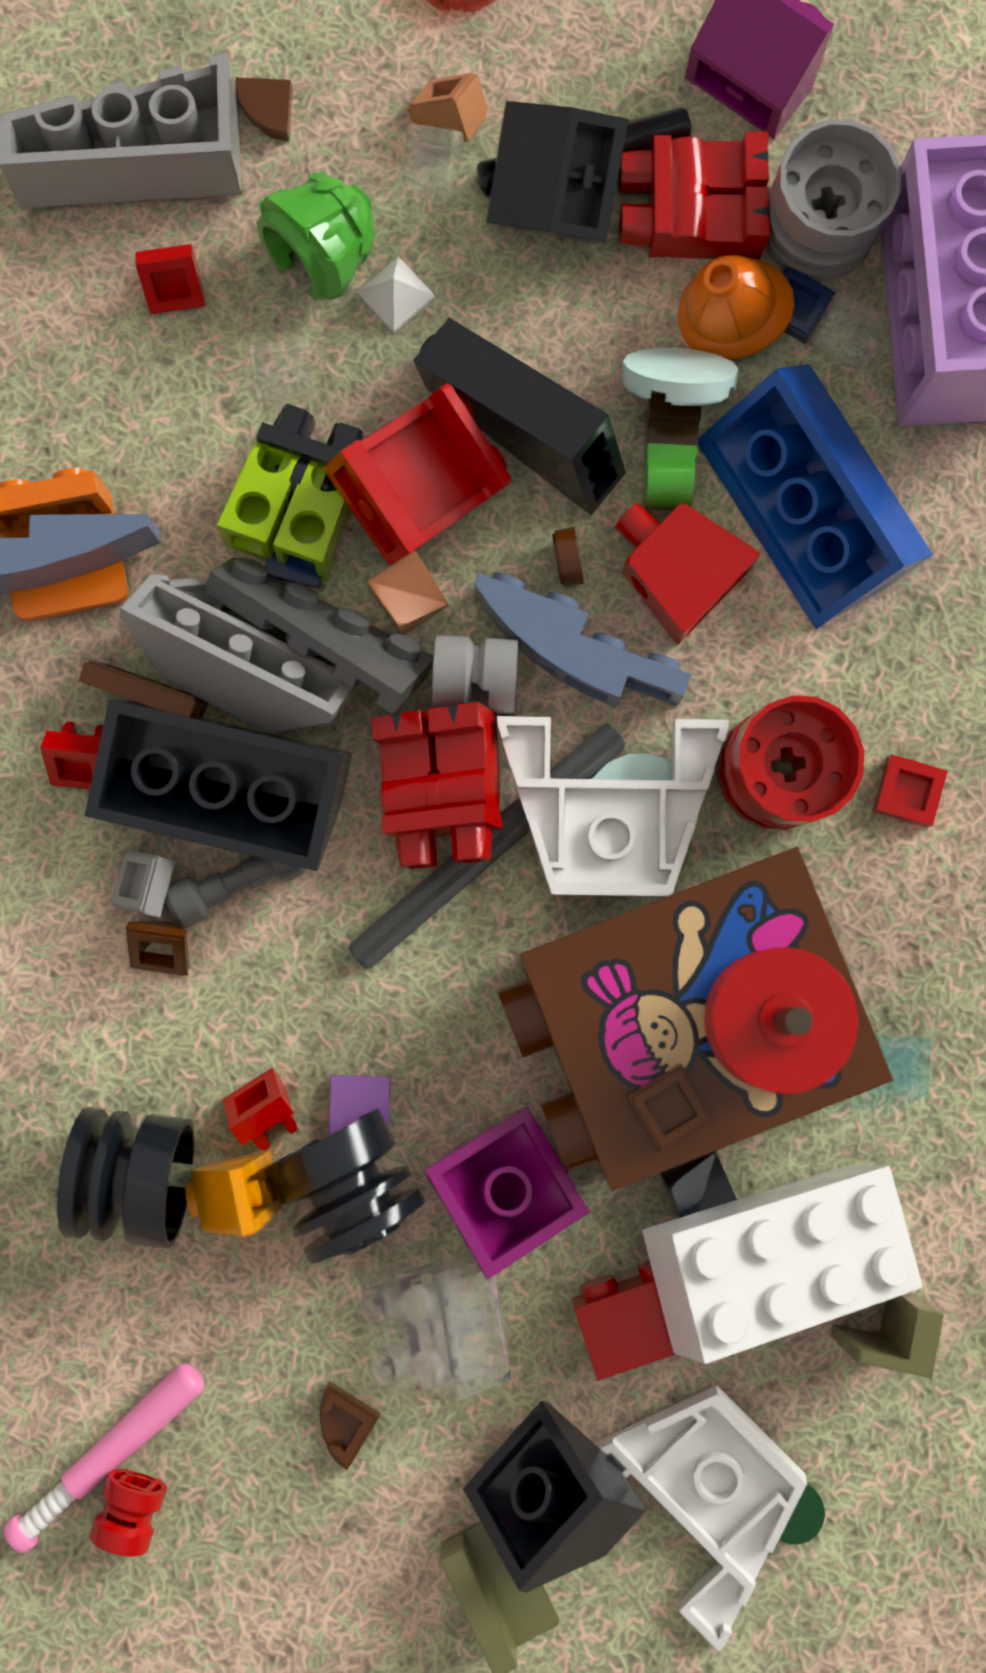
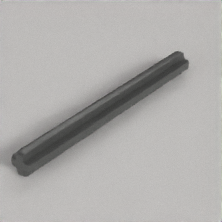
(454, 876)

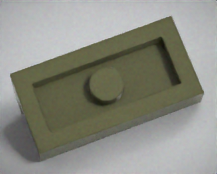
(905, 1341)
(490, 1599)

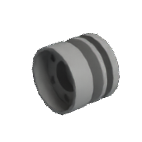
(831, 198)

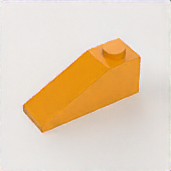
(233, 1195)

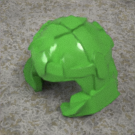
(324, 225)

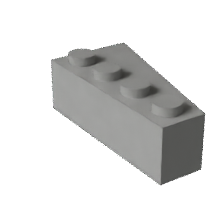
(128, 143)

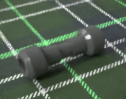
(191, 899)

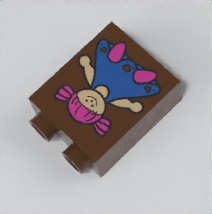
(632, 1004)

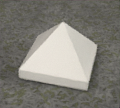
(396, 295)

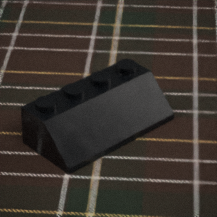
(217, 784)

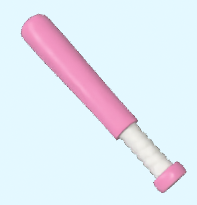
(129, 1434)

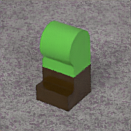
(670, 453)

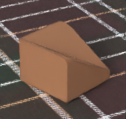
(451, 104)
(407, 593)

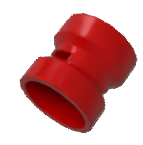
(126, 1518)

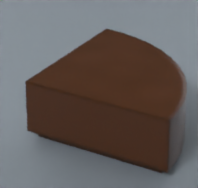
(267, 104)
(345, 1423)

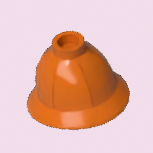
(735, 307)

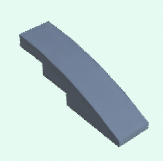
(72, 546)

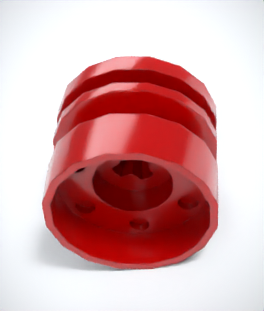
(823, 756)

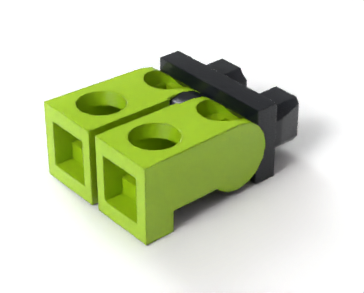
(286, 496)

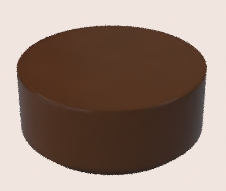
(568, 557)

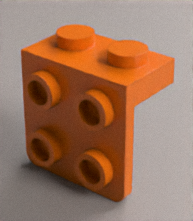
(64, 494)

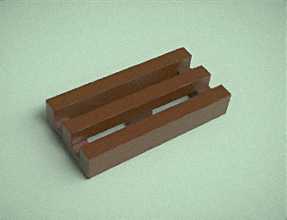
(141, 689)

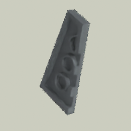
(345, 637)

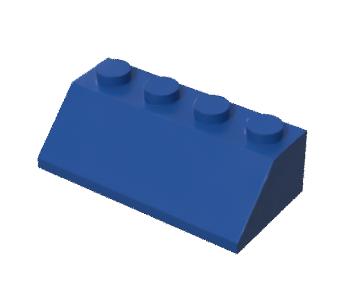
(812, 494)

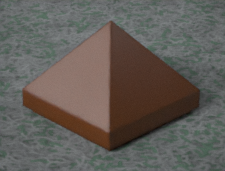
(143, 933)

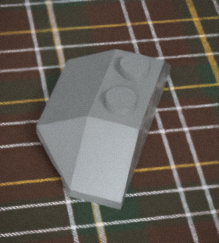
(229, 659)

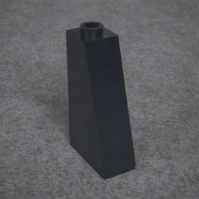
(527, 413)

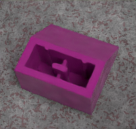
(759, 57)

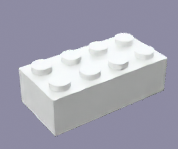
(781, 1261)

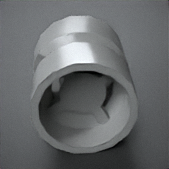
(475, 672)

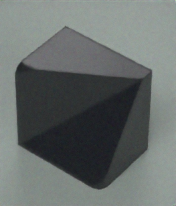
(698, 1185)

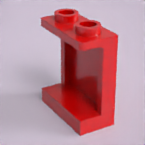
(418, 474)

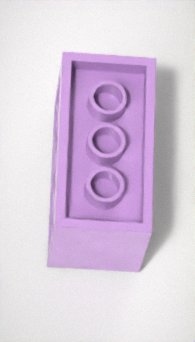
(938, 282)

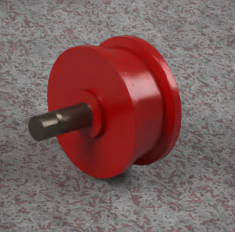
(781, 1020)

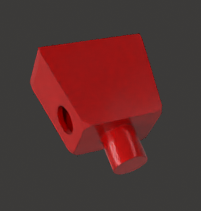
(682, 565)

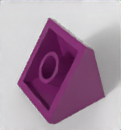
(506, 1191)

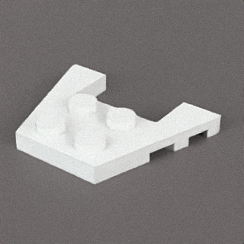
(606, 832)
(722, 1486)

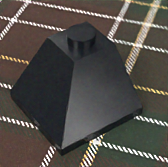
(551, 1500)

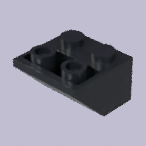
(556, 171)

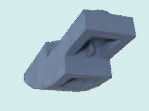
(552, 637)

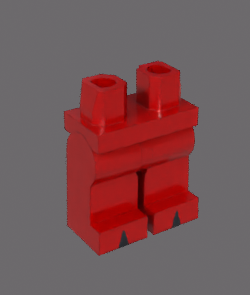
(701, 197)
(440, 782)

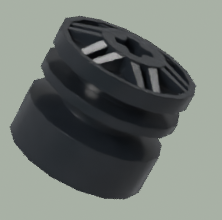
(114, 1176)
(345, 1188)

